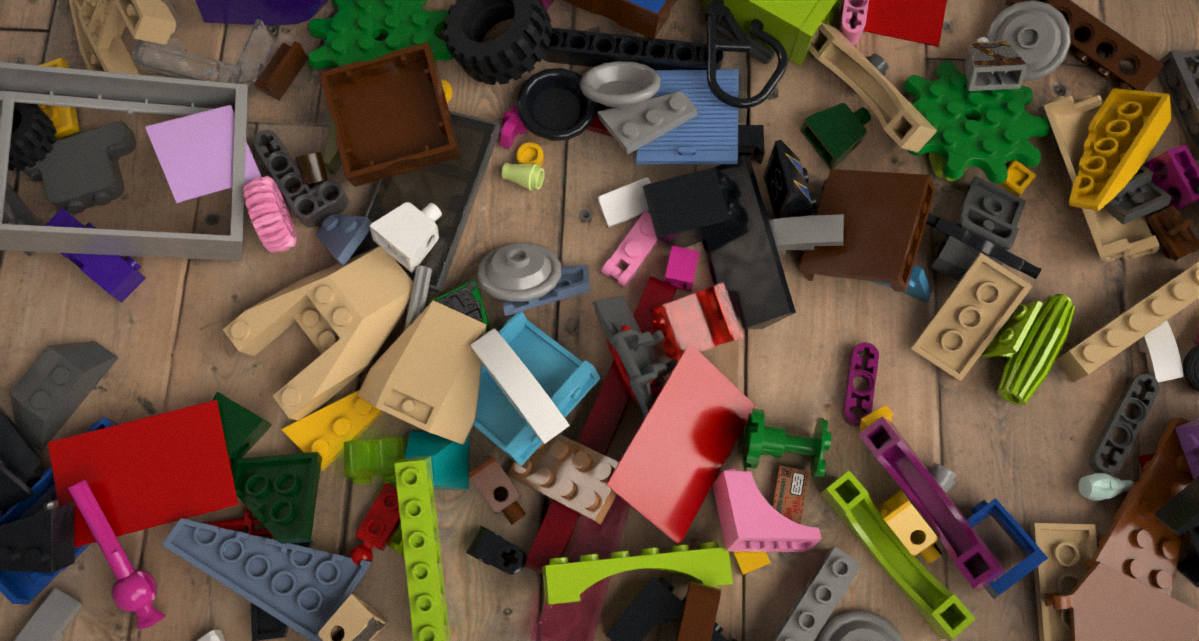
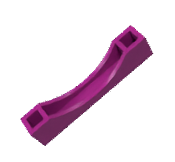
(943, 516)

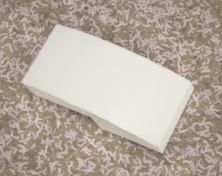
(1162, 353)

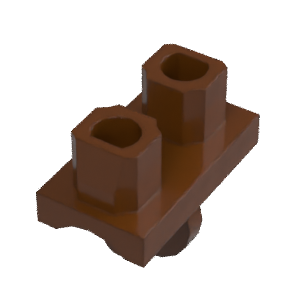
(1173, 233)

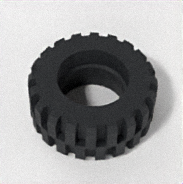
(507, 55)

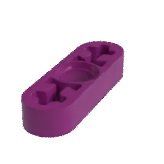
(856, 362)

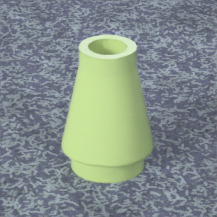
(526, 175)

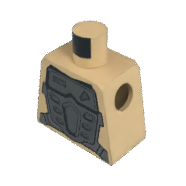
(353, 621)

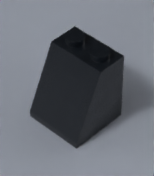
(692, 207)

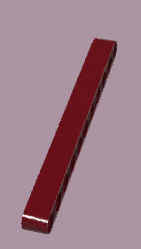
(597, 433)

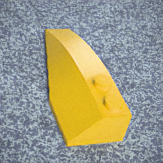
(1118, 144)

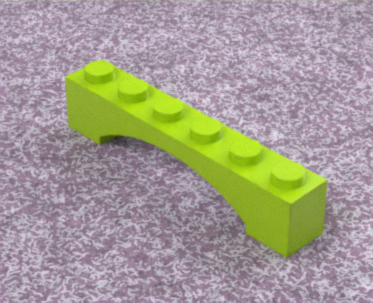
(567, 580)
(929, 597)

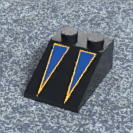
(787, 184)

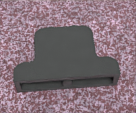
(85, 168)

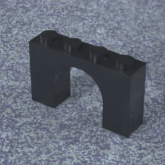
(649, 608)

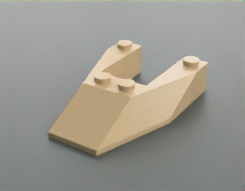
(101, 25)
(342, 312)

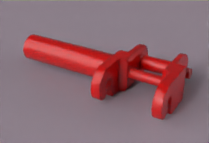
(242, 523)

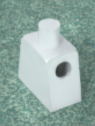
(407, 233)

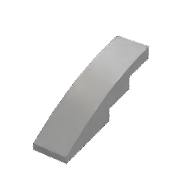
(807, 232)
(51, 618)

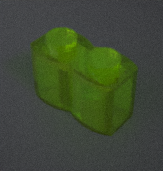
(373, 459)

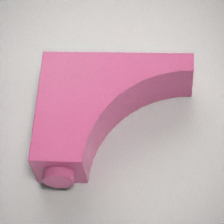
(752, 522)

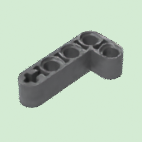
(290, 178)

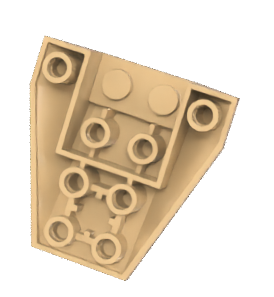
(431, 374)

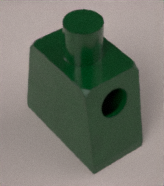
(836, 132)
(240, 426)

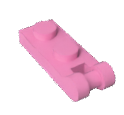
(632, 251)

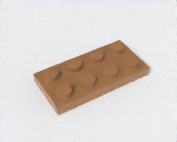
(569, 476)

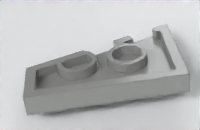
(647, 120)

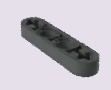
(1128, 426)

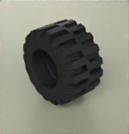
(30, 136)

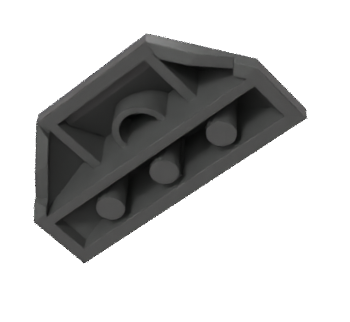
(57, 387)

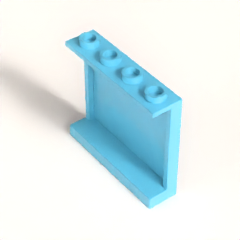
(555, 369)

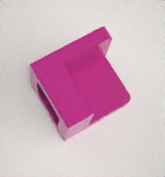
(681, 268)

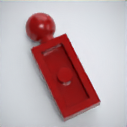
(377, 525)

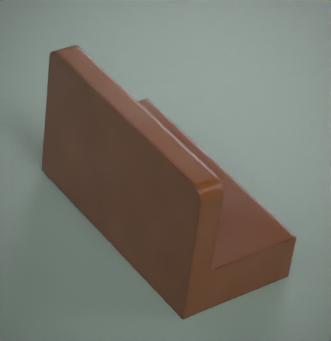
(281, 70)

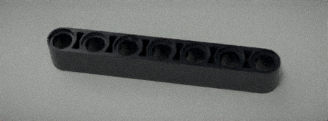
(619, 45)

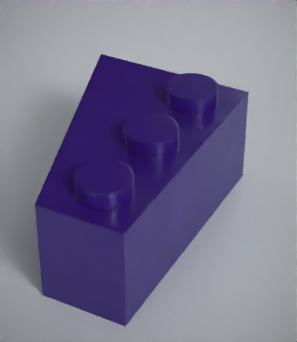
(110, 272)

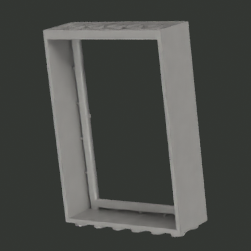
(130, 94)

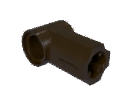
(311, 168)

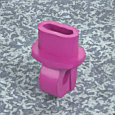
(511, 128)

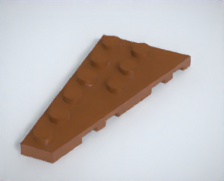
(1137, 539)

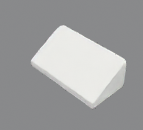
(624, 203)

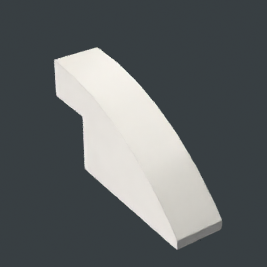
(519, 386)

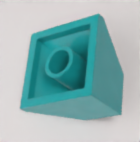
(448, 459)

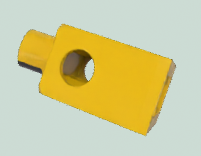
(903, 520)

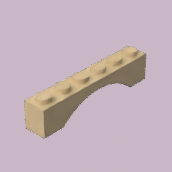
(893, 110)
(1131, 325)

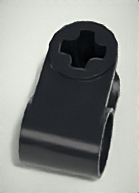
(493, 548)

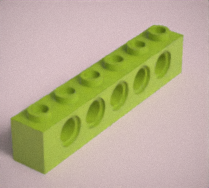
(422, 549)

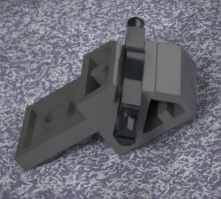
(983, 225)

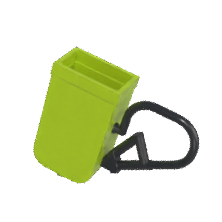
(779, 24)

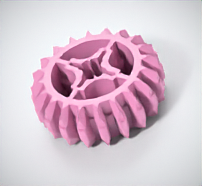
(269, 214)

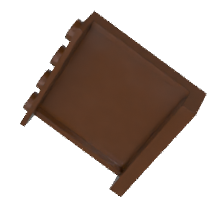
(881, 226)

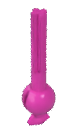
(133, 587)

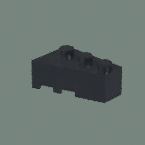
(39, 541)

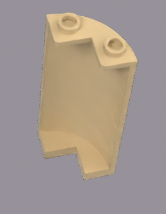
(1070, 128)

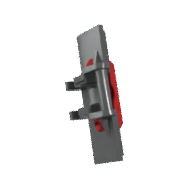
(633, 351)

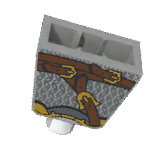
(993, 66)

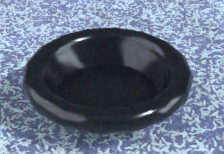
(554, 105)

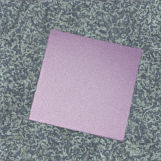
(199, 153)

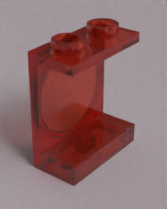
(699, 319)

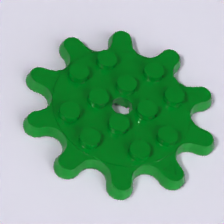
(353, 31)
(987, 143)

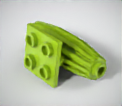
(1031, 343)

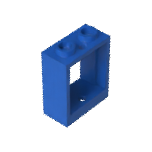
(1034, 554)

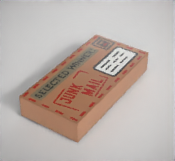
(790, 492)

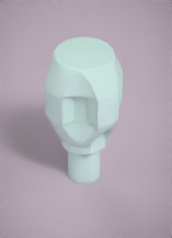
(1102, 486)

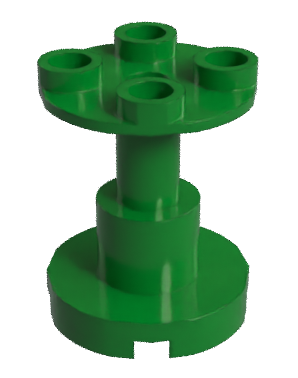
(774, 441)

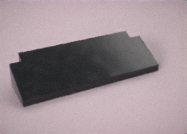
(748, 255)

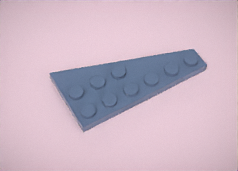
(284, 580)

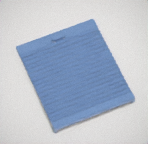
(708, 135)

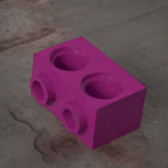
(1176, 175)

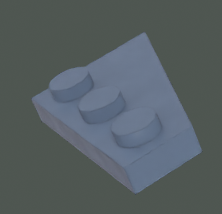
(573, 282)

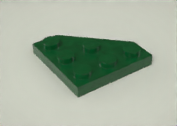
(280, 492)

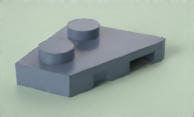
(343, 235)

